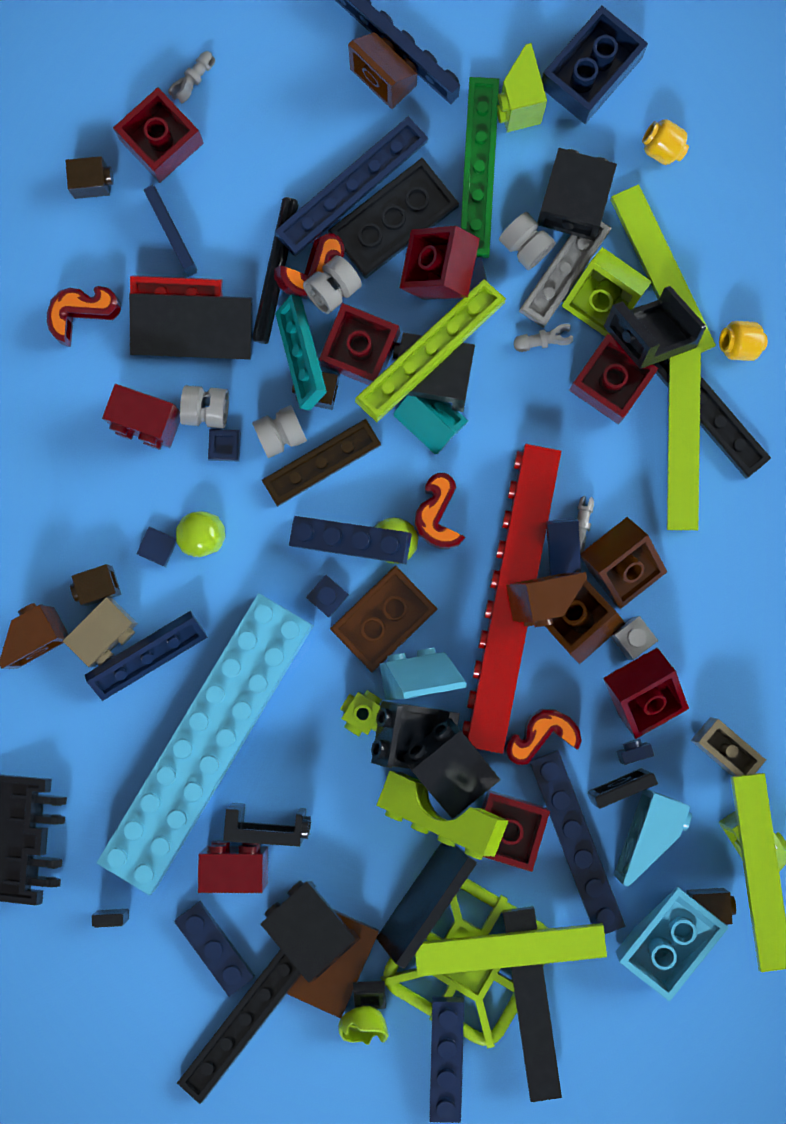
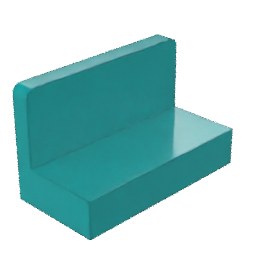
(430, 421)

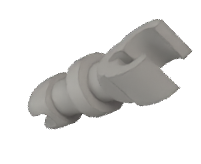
(183, 87)
(525, 342)
(583, 518)

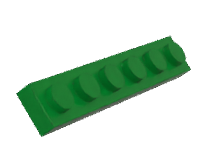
(480, 160)

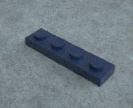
(350, 539)
(145, 656)
(446, 1059)

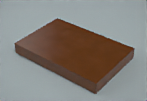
(383, 618)
(335, 985)

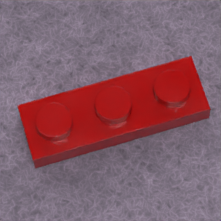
(175, 285)

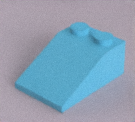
(419, 675)
(652, 831)
(671, 943)

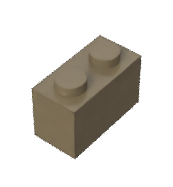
(101, 633)
(727, 748)

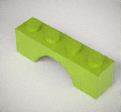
(409, 799)

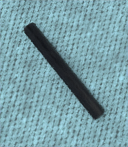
(270, 288)

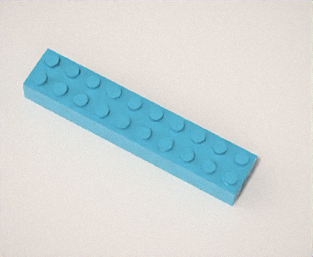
(204, 744)

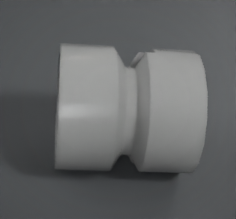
(524, 238)
(335, 282)
(193, 406)
(280, 431)

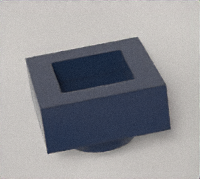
(327, 596)
(634, 751)

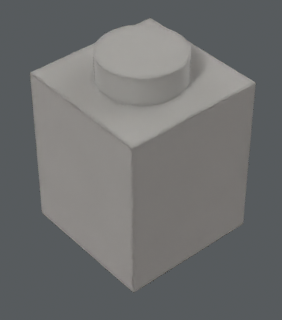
(634, 638)

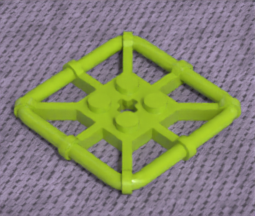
(472, 983)

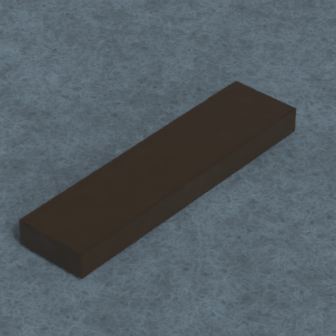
(321, 462)

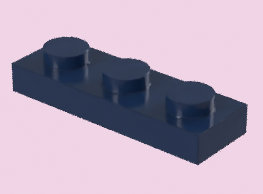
(214, 948)

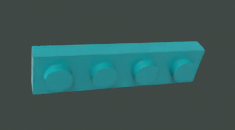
(300, 352)

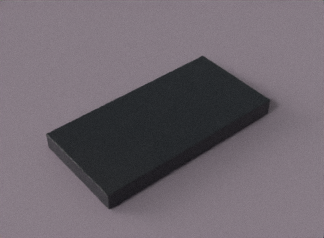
(384, 221)
(190, 326)
(425, 903)

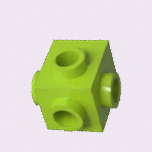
(352, 704)

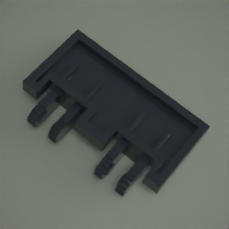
(21, 839)

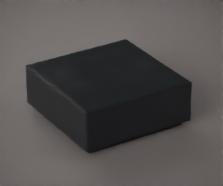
(110, 918)
(370, 994)

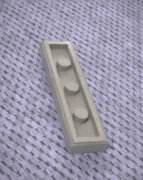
(561, 276)

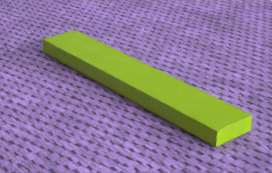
(654, 251)
(430, 350)
(683, 440)
(761, 870)
(511, 949)

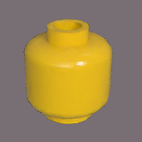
(665, 142)
(743, 340)

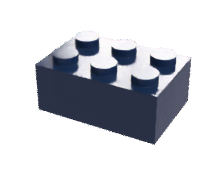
(593, 64)

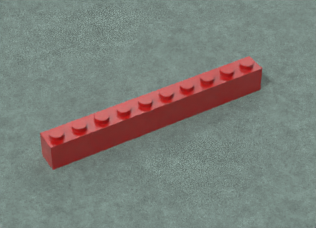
(519, 562)

